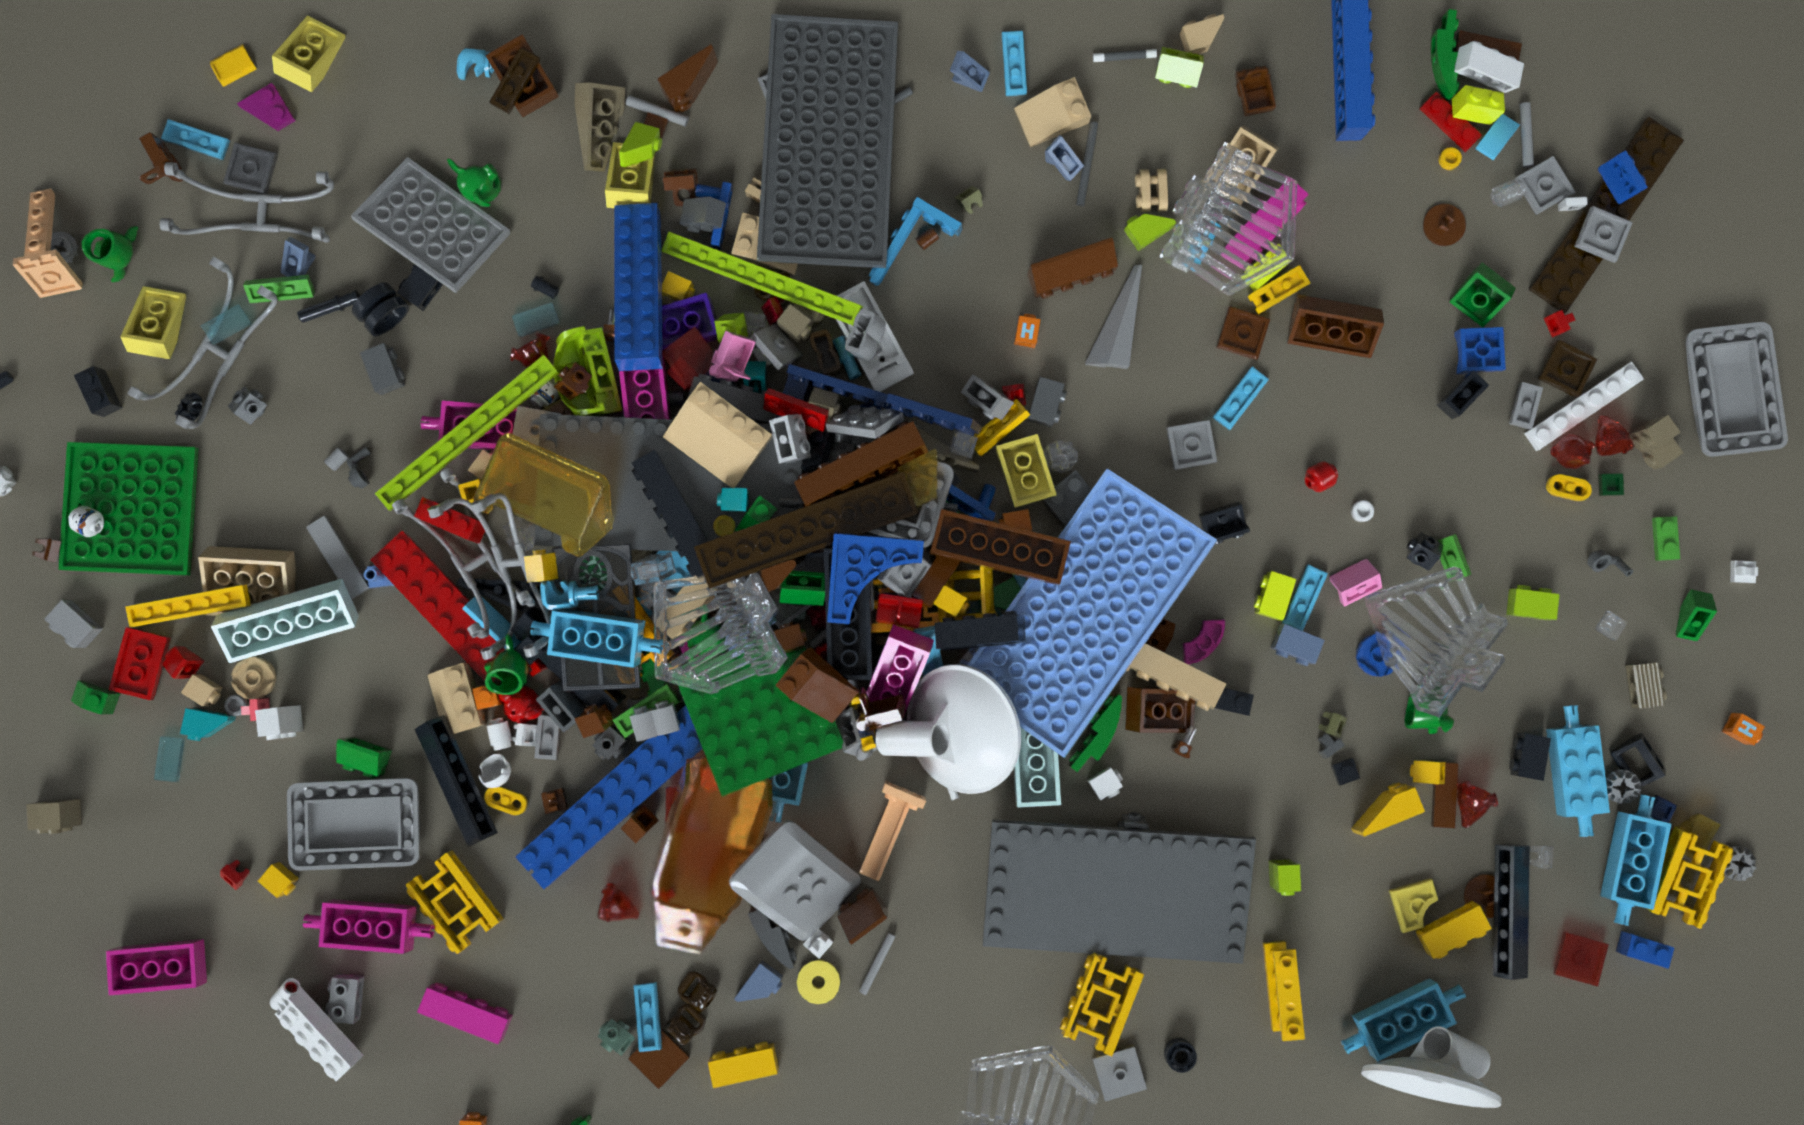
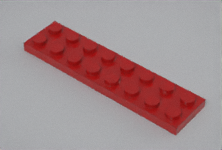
(433, 597)

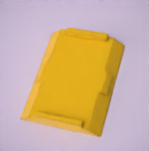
(232, 65)

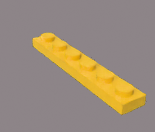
(188, 606)

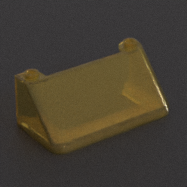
(549, 492)

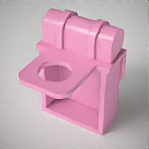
(732, 357)

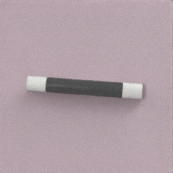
(1125, 55)

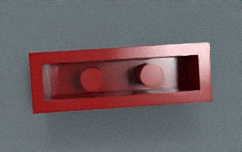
(452, 521)

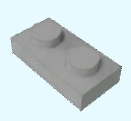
(1525, 405)
(547, 738)

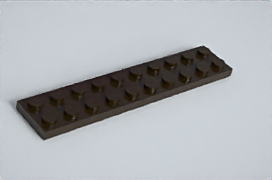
(1573, 267)
(805, 530)

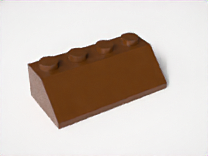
(1073, 268)
(1335, 326)

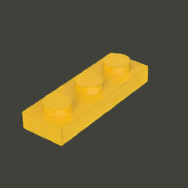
(998, 429)

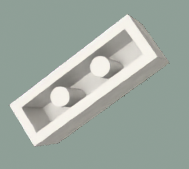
(1489, 67)
(279, 722)

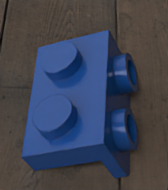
(1622, 177)

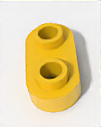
(1567, 487)
(506, 800)

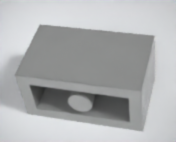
(73, 624)

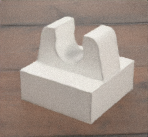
(1743, 571)
(525, 734)
(818, 943)

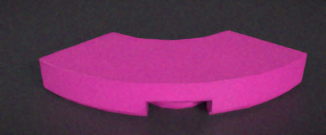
(1205, 642)

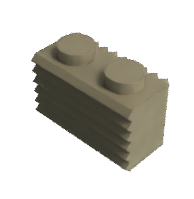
(1646, 685)

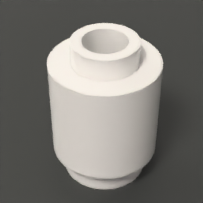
(499, 733)

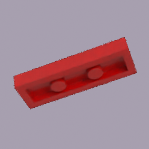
(1458, 130)
(786, 405)

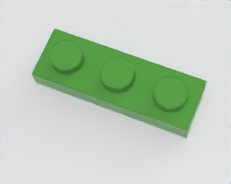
(284, 287)
(664, 693)

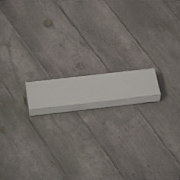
(338, 556)

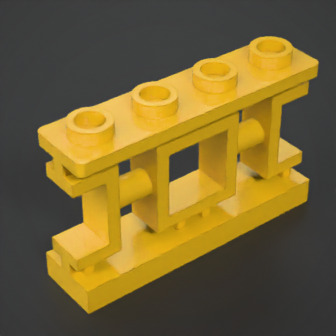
(1707, 881)
(467, 890)
(1119, 1010)

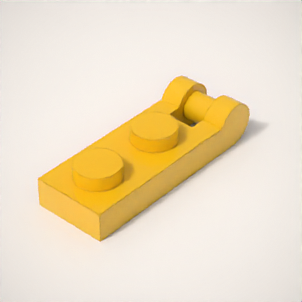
(1279, 289)

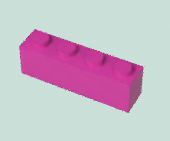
(465, 1013)

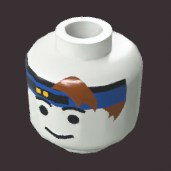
(545, 395)
(86, 521)

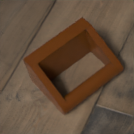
(775, 575)

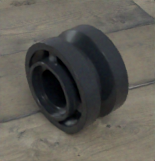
(1185, 1064)

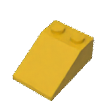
(1390, 808)

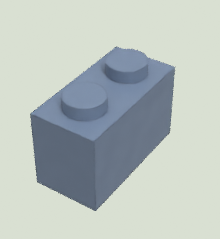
(1297, 645)

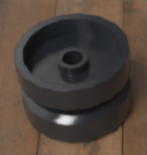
(380, 309)

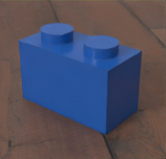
(1645, 949)

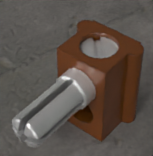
(1183, 747)

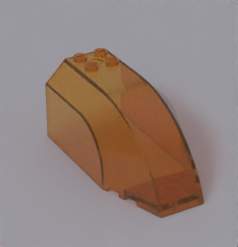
(700, 851)

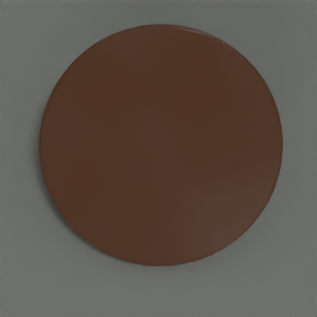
(1444, 225)
(1481, 891)

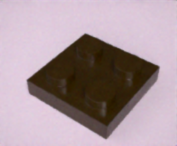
(1567, 368)

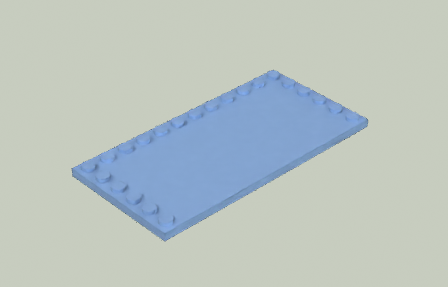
(1117, 585)

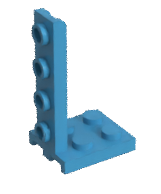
(931, 215)

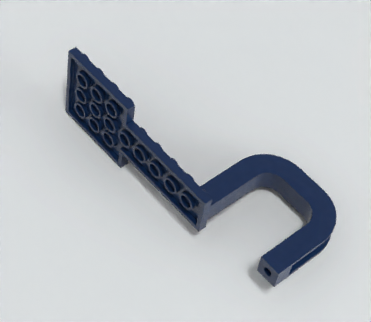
(801, 381)

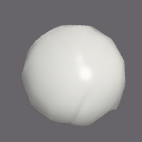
(495, 771)

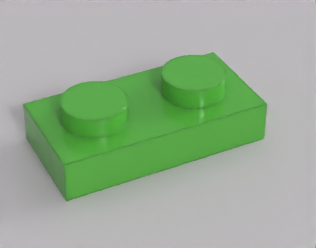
(1666, 538)
(1453, 555)

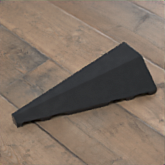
(498, 591)

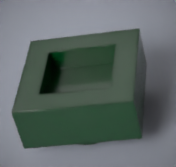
(1611, 484)

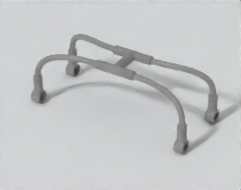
(317, 233)
(206, 344)
(503, 564)
(523, 597)

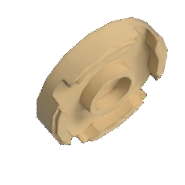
(253, 678)

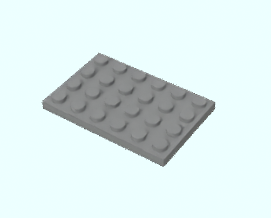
(431, 224)

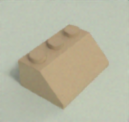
(455, 697)

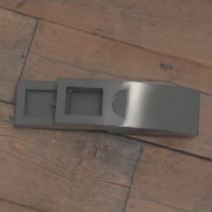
(773, 938)

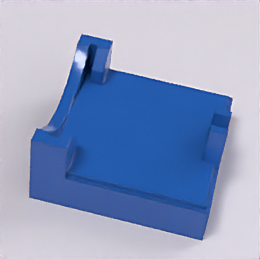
(1480, 350)

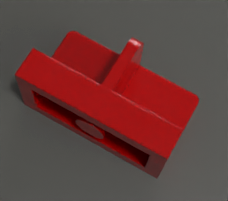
(899, 611)

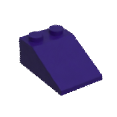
(686, 314)

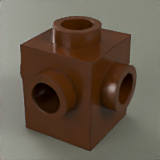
(572, 380)
(1162, 635)

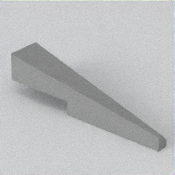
(1116, 337)

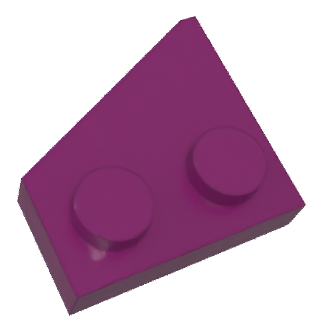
(268, 107)

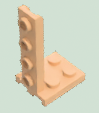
(41, 266)
(889, 827)

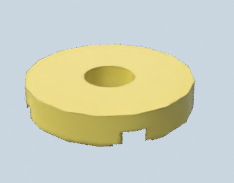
(815, 994)

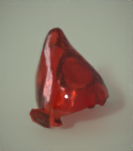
(531, 351)
(1612, 438)
(1573, 451)
(1473, 803)
(616, 905)

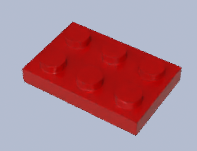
(139, 663)

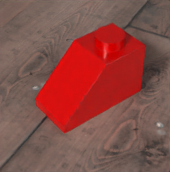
(182, 662)

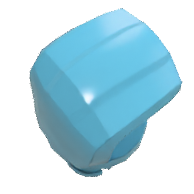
(470, 56)
(555, 600)

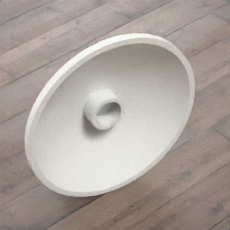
(958, 729)
(1439, 1069)

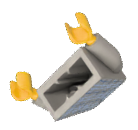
(855, 742)

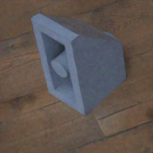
(760, 983)

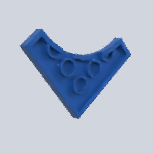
(858, 561)

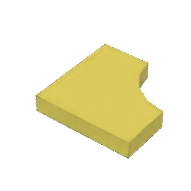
(1412, 902)

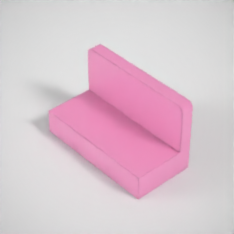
(1356, 582)

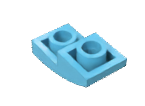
(1497, 136)

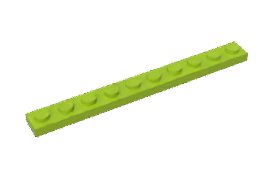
(761, 278)
(467, 432)

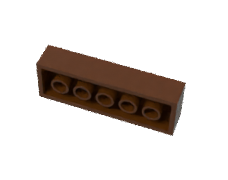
(863, 466)
(1000, 547)

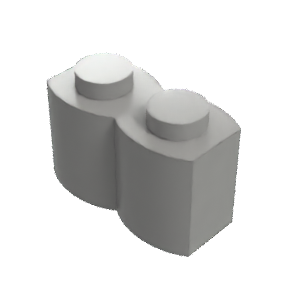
(866, 333)
(654, 721)

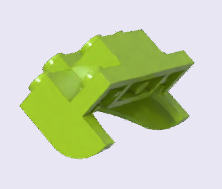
(597, 363)

